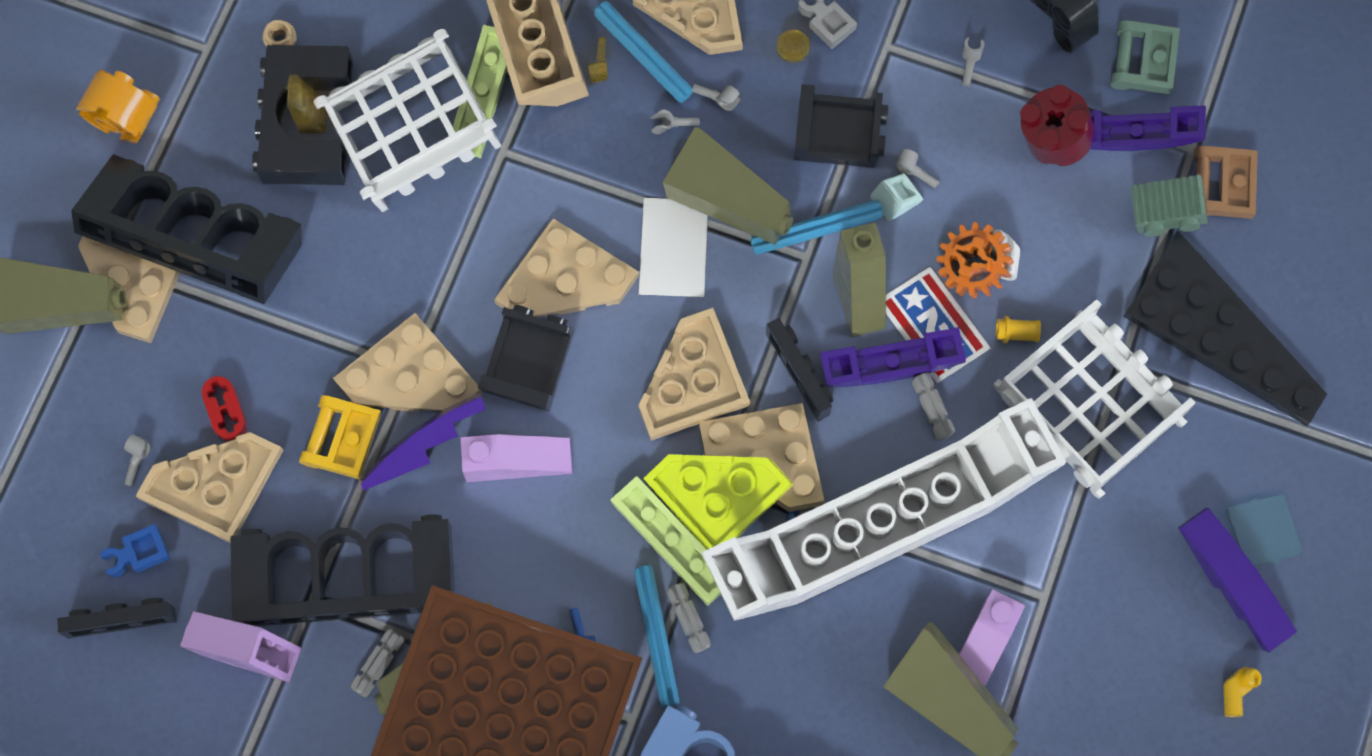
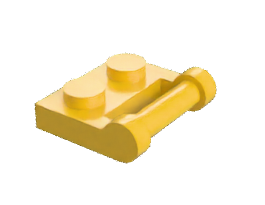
(350, 442)

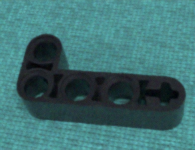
(1072, 21)

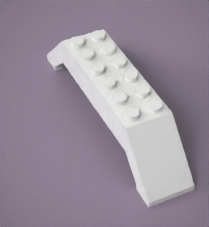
(885, 516)

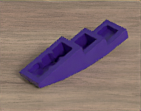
(411, 450)
(1237, 579)

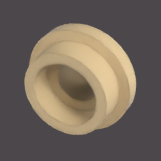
(276, 28)

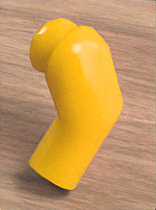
(1236, 687)

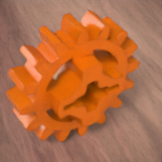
(972, 272)

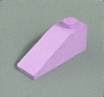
(514, 457)
(990, 634)

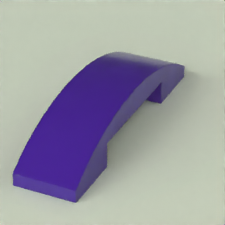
(1149, 131)
(893, 361)

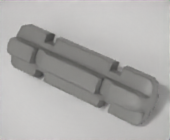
(933, 406)
(688, 618)
(377, 663)

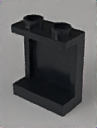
(839, 129)
(527, 358)

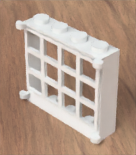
(429, 159)
(1129, 365)

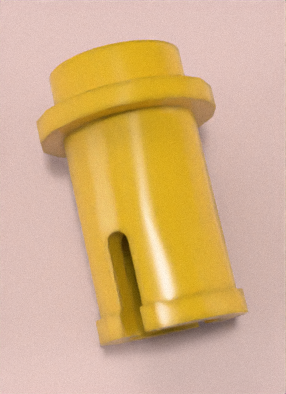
(1019, 330)

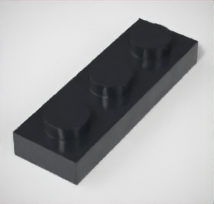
(799, 368)
(116, 618)

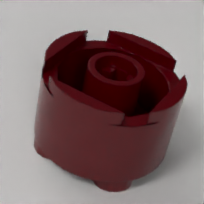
(1052, 109)

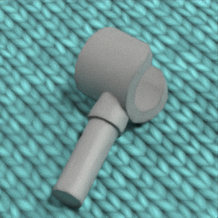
(971, 57)
(726, 99)
(669, 121)
(907, 164)
(139, 449)

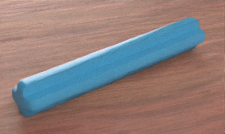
(643, 52)
(822, 226)
(656, 636)

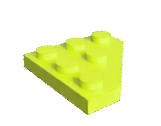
(718, 493)

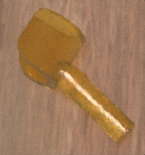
(598, 70)

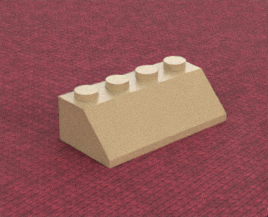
(538, 51)

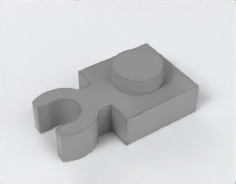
(828, 22)

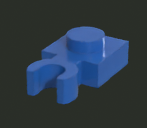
(141, 550)

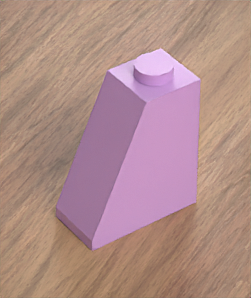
(241, 646)

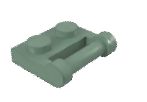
(1156, 59)

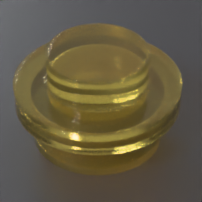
(793, 46)

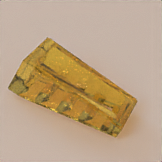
(302, 108)

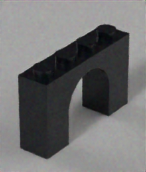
(280, 155)

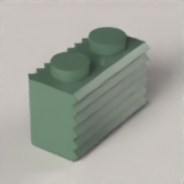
(1169, 205)

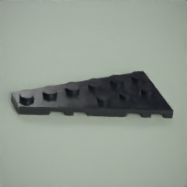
(1206, 320)

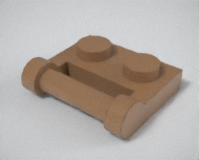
(1236, 180)

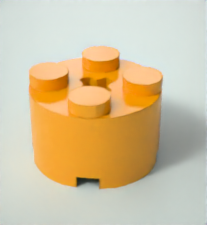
(117, 105)

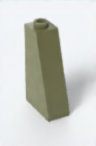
(725, 189)
(861, 279)
(55, 297)
(951, 696)

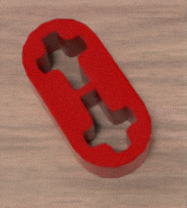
(217, 412)

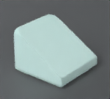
(896, 196)

